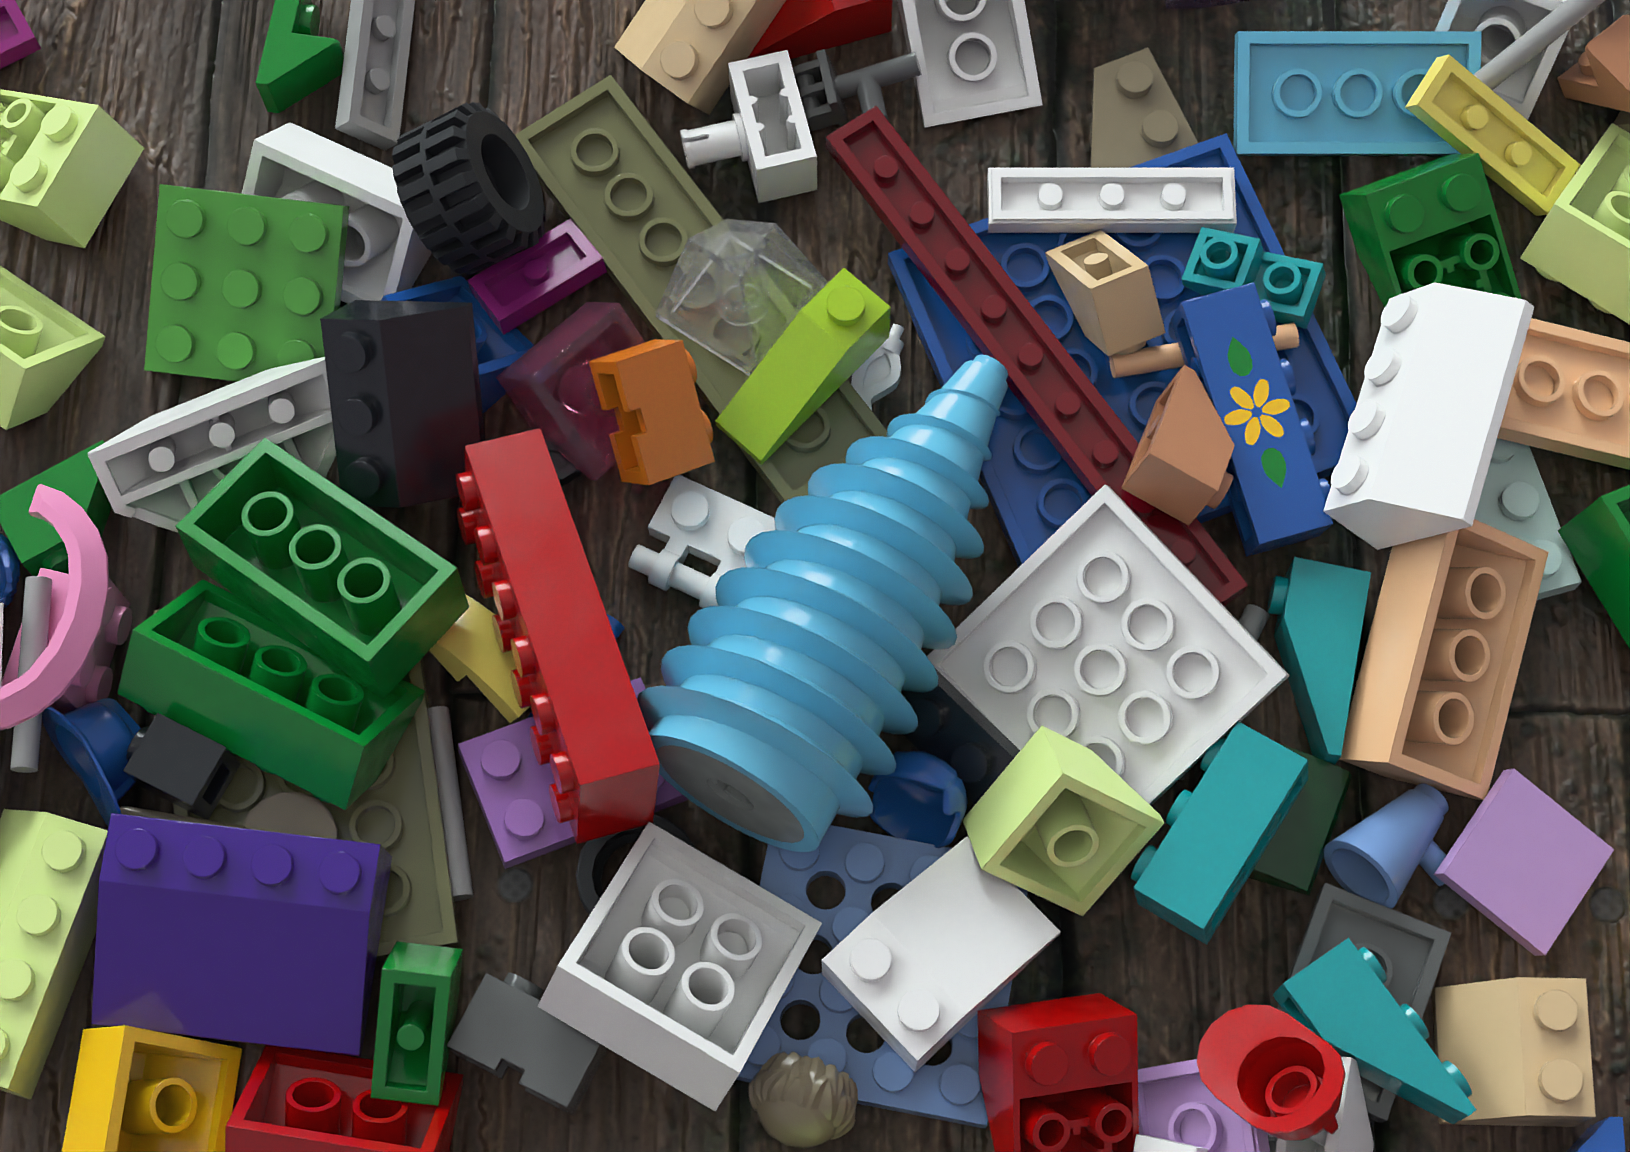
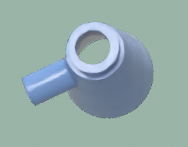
(1386, 847)

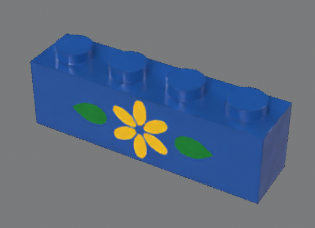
(1274, 477)

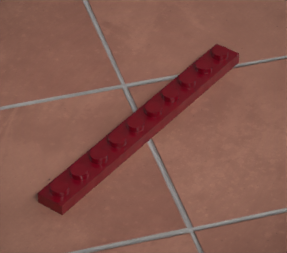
(1012, 332)

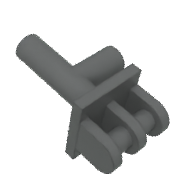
(835, 88)

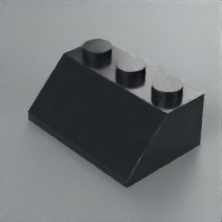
(402, 398)

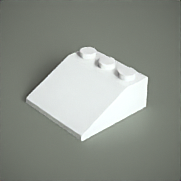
(680, 966)

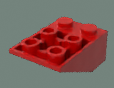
(1060, 1075)

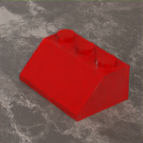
(325, 1105)

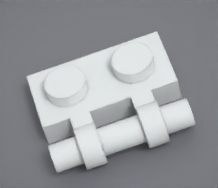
(701, 524)

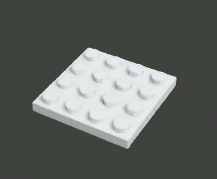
(1111, 651)

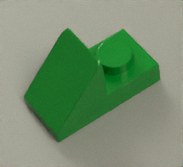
(294, 56)

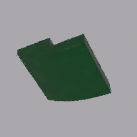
(1300, 841)

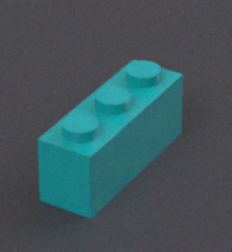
(1219, 831)

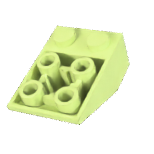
(60, 165)

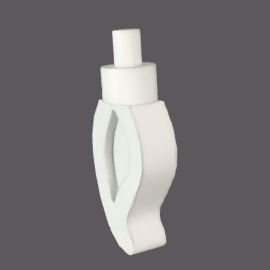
(881, 371)

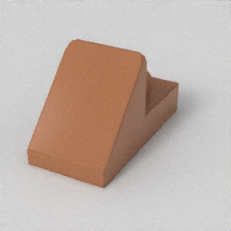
(1603, 69)

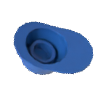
(95, 747)

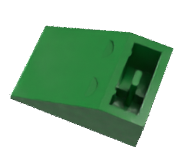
(1431, 229)

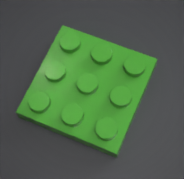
(241, 281)

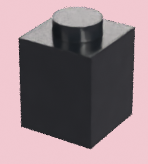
(180, 765)

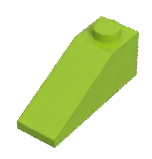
(806, 365)

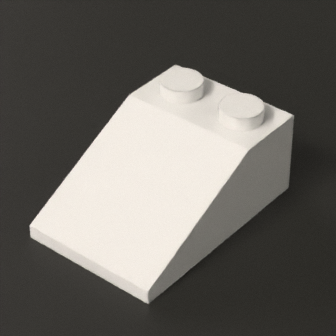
(971, 57)
(937, 953)

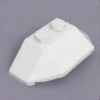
(184, 452)

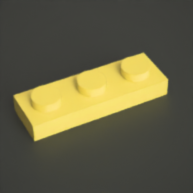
(1481, 122)

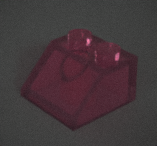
(557, 389)

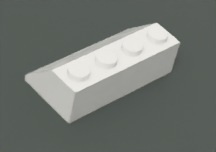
(1428, 414)

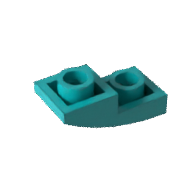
(1232, 260)

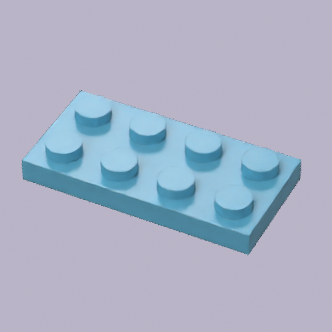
(1339, 91)

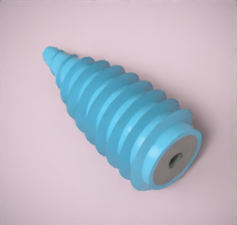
(829, 626)

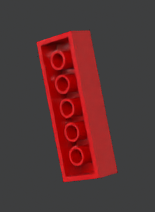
(558, 637)

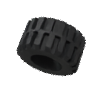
(469, 189)

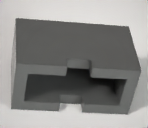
(510, 1031)

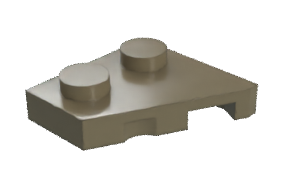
(1134, 114)

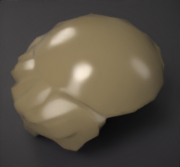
(803, 1100)

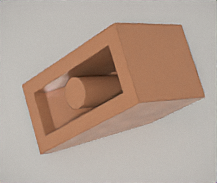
(1182, 452)

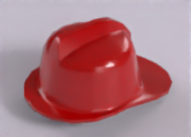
(1272, 1072)

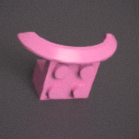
(84, 622)

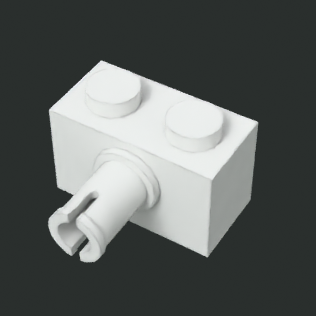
(764, 130)

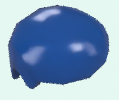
(919, 799)

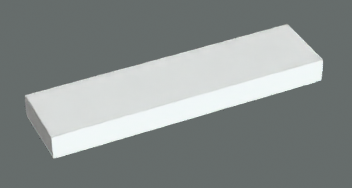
(1110, 200)

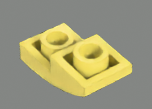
(473, 651)

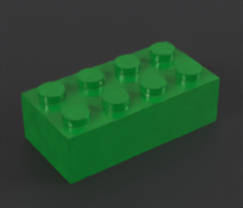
(324, 567)

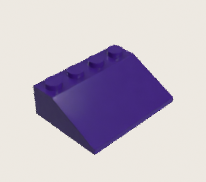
(238, 933)

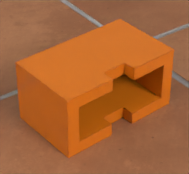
(655, 410)

